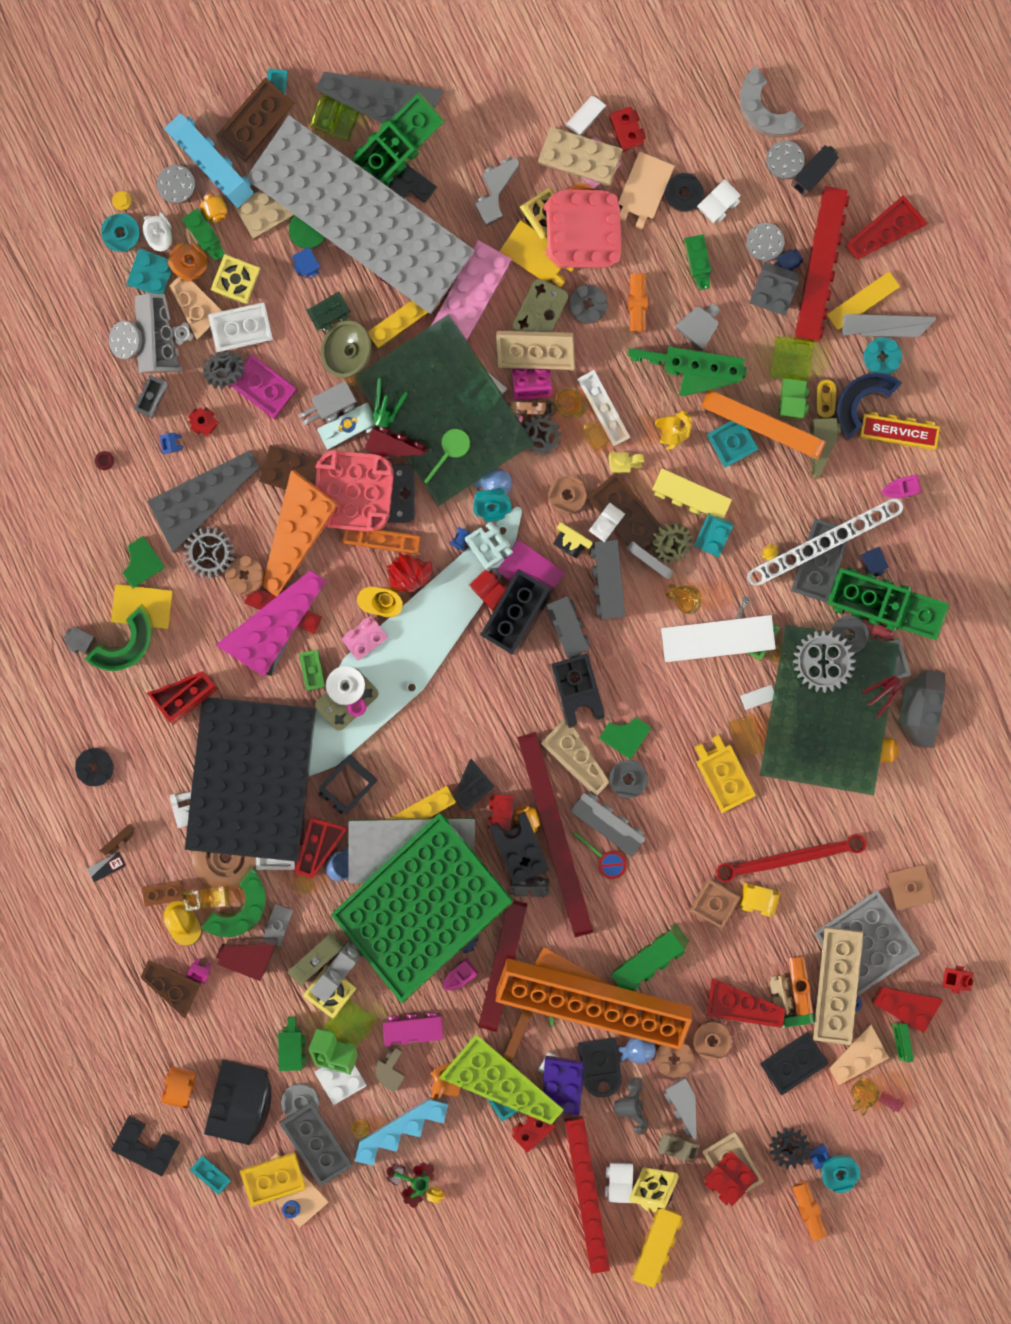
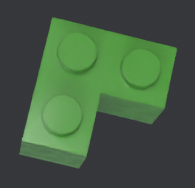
(792, 400)
(332, 1054)

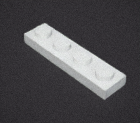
(603, 408)

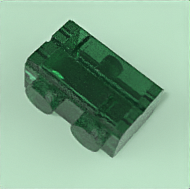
(328, 312)

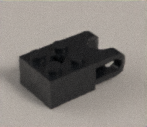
(577, 694)
(520, 849)

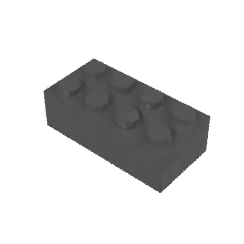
(609, 580)

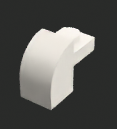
(606, 522)

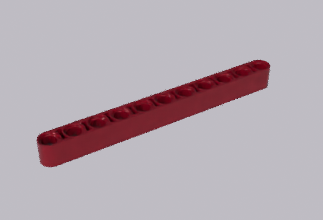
(555, 834)

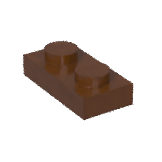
(112, 846)

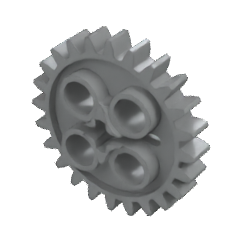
(807, 660)

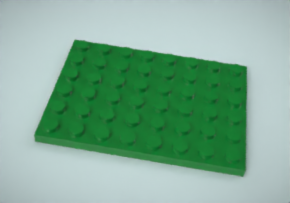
(421, 908)

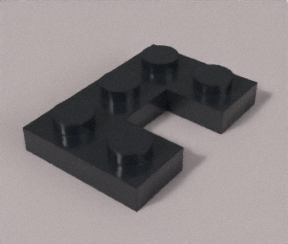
(413, 182)
(129, 1147)

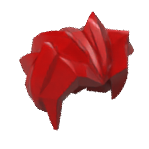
(408, 573)

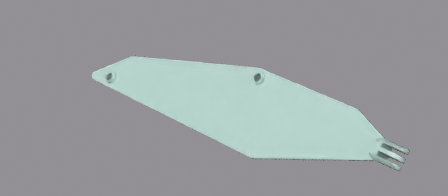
(411, 653)

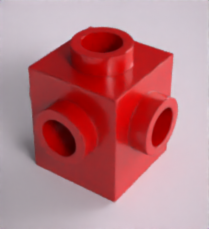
(209, 424)
(958, 979)

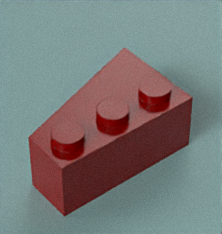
(182, 696)
(317, 845)
(908, 1006)

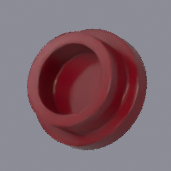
(104, 460)

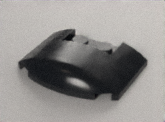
(239, 1103)

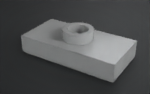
(278, 923)

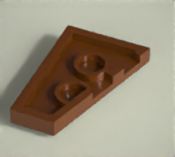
(171, 986)

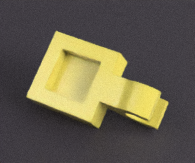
(623, 463)

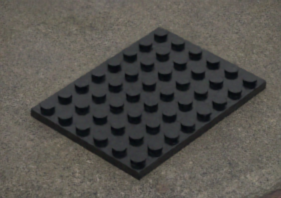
(250, 779)

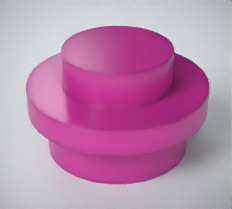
(357, 708)

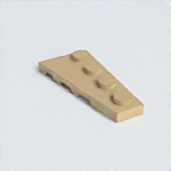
(574, 756)

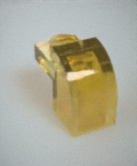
(206, 898)

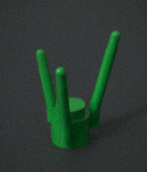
(382, 415)

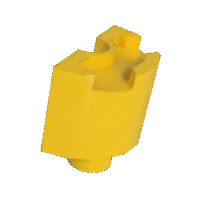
(760, 899)

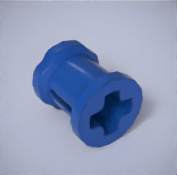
(459, 540)

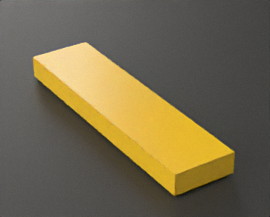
(864, 299)

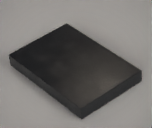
(794, 1063)

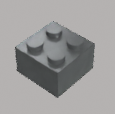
(774, 288)

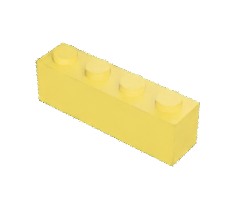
(690, 494)

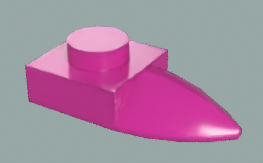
(903, 487)
(460, 975)

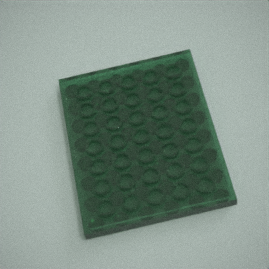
(446, 392)
(829, 735)

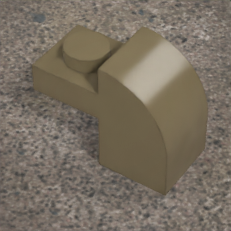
(386, 1073)
(678, 1147)

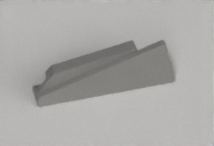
(885, 325)

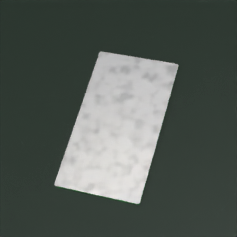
(378, 840)

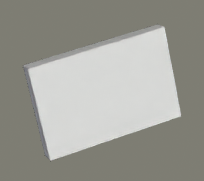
(240, 327)

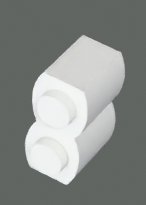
(719, 201)
(620, 1182)

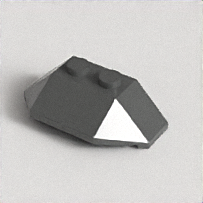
(923, 707)

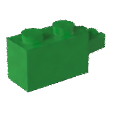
(204, 234)
(698, 260)
(290, 1047)

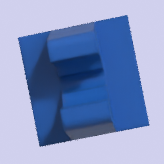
(169, 444)
(819, 1155)

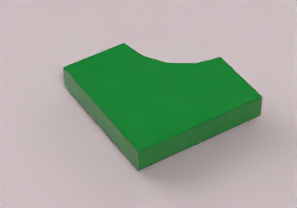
(142, 564)
(625, 737)

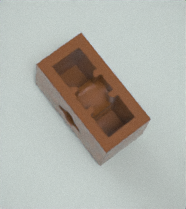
(162, 893)

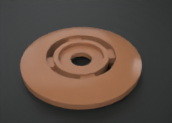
(216, 873)

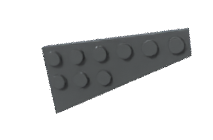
(373, 97)
(193, 502)

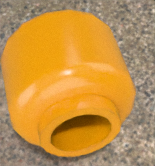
(213, 208)
(889, 750)
(532, 815)

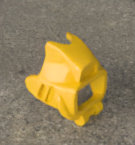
(671, 430)

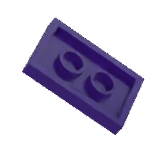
(564, 1082)

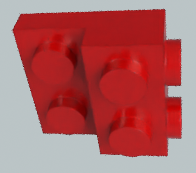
(730, 1178)

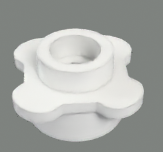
(177, 333)

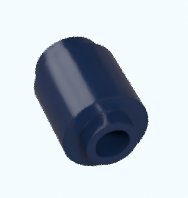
(789, 260)

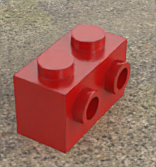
(627, 129)
(502, 811)
(531, 1132)

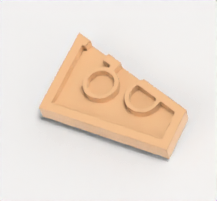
(194, 304)
(860, 1056)

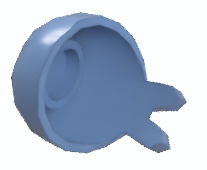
(495, 479)
(337, 865)
(637, 1051)

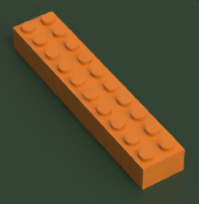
(593, 1004)

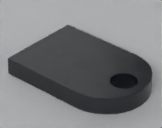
(600, 1065)

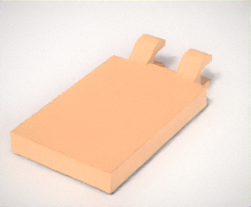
(644, 188)
(310, 1200)

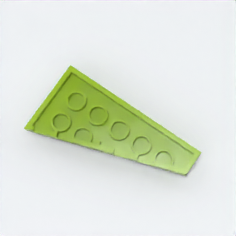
(493, 1077)

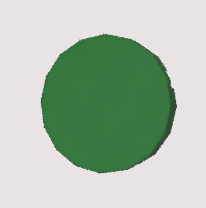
(303, 234)

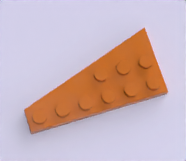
(300, 523)

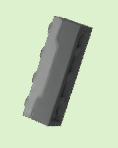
(608, 824)

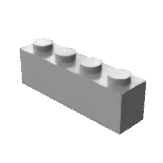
(158, 348)

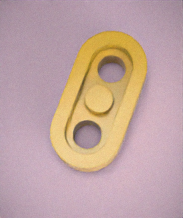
(827, 399)

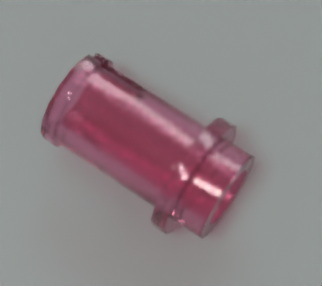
(890, 1101)

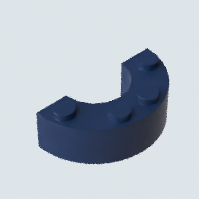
(851, 395)

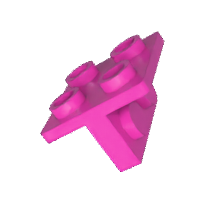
(531, 383)

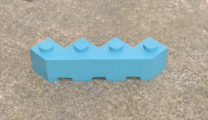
(204, 155)
(409, 1123)

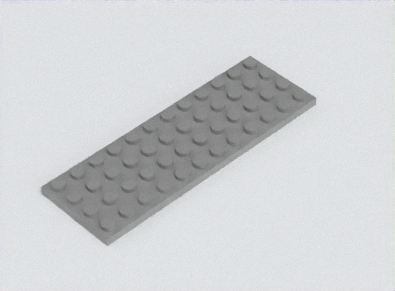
(360, 214)

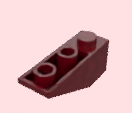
(389, 444)

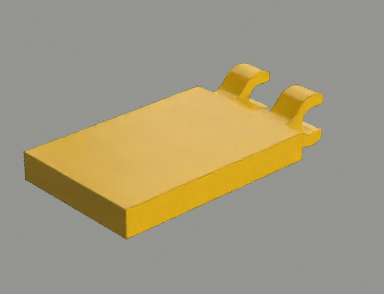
(529, 252)
(724, 775)

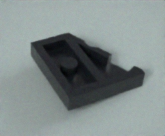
(472, 786)

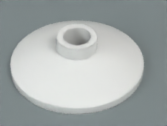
(345, 675)

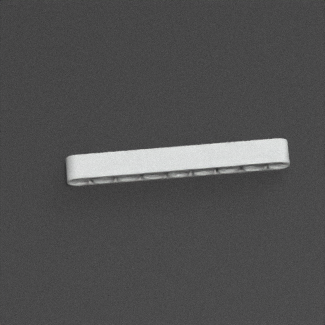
(832, 536)

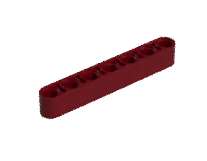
(506, 949)

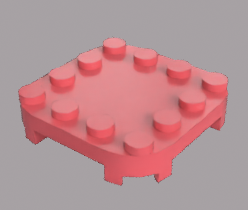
(583, 229)
(360, 487)

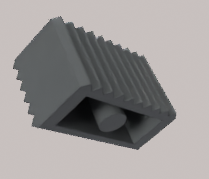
(151, 396)

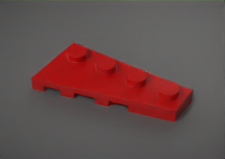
(888, 227)
(737, 1005)

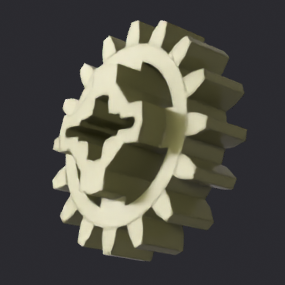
(672, 542)

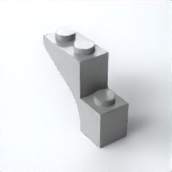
(496, 181)
(336, 972)

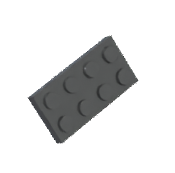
(817, 575)
(315, 1143)

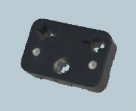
(402, 509)

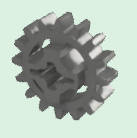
(222, 369)
(552, 429)

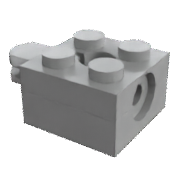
(330, 404)

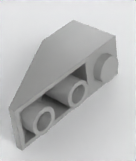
(684, 1101)

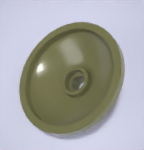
(338, 348)

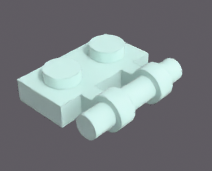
(484, 548)

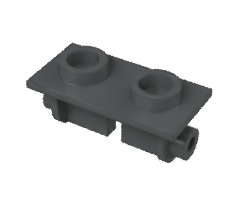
(538, 885)

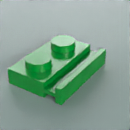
(902, 1042)

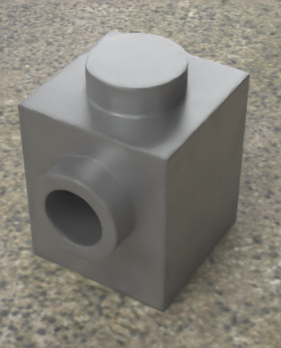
(78, 640)

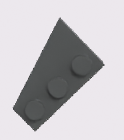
(568, 627)

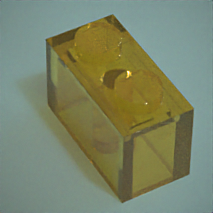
(595, 436)

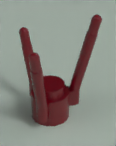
(891, 686)

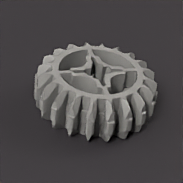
(199, 539)

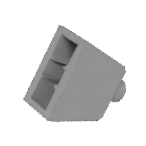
(699, 325)

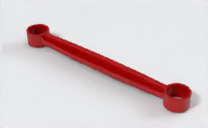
(790, 858)

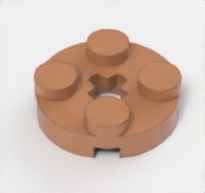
(528, 407)
(577, 490)
(255, 575)
(718, 1049)
(681, 1066)

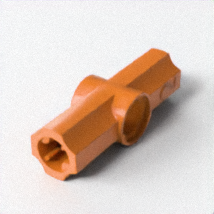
(637, 303)
(799, 973)
(809, 1210)

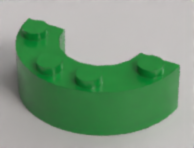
(124, 657)
(245, 917)

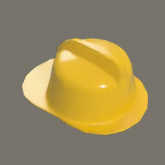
(380, 601)
(181, 923)

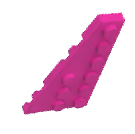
(268, 630)

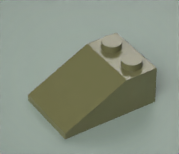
(828, 431)

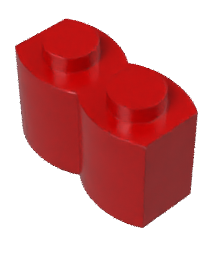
(488, 588)

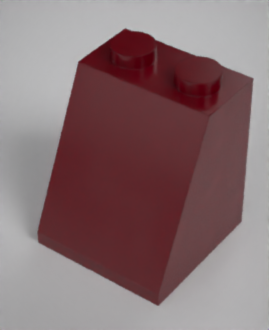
(247, 955)

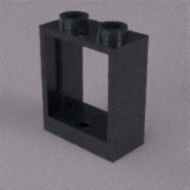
(815, 170)
(324, 793)

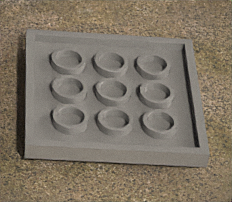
(884, 939)

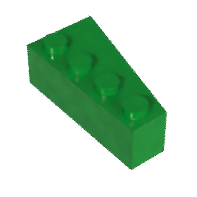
(650, 959)

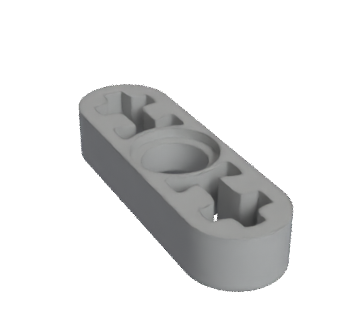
(650, 560)

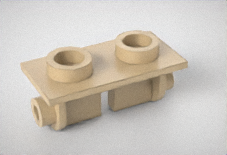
(782, 987)

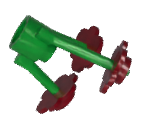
(418, 1185)

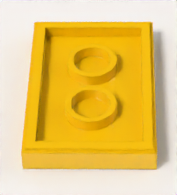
(156, 601)
(272, 1179)

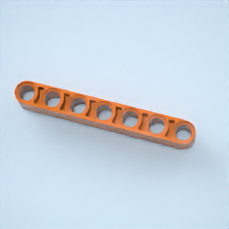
(763, 424)

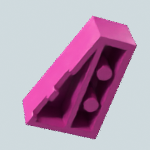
(412, 1028)

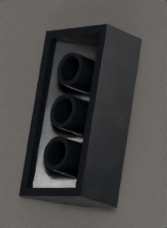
(517, 611)

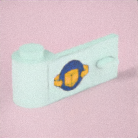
(347, 426)

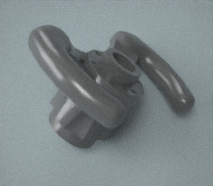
(632, 1106)

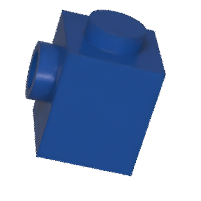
(306, 264)

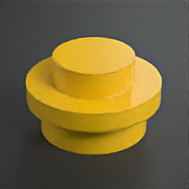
(121, 200)
(770, 551)
(435, 1194)

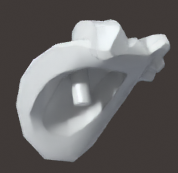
(157, 232)

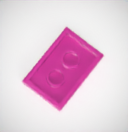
(264, 387)
(530, 562)

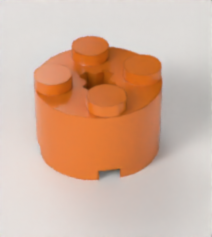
(178, 1087)

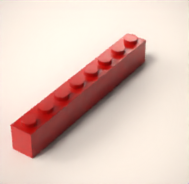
(820, 264)
(587, 1194)

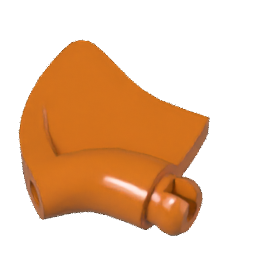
(443, 1087)

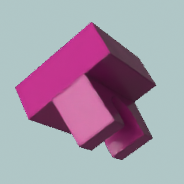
(198, 972)

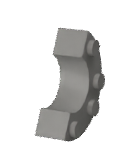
(759, 117)

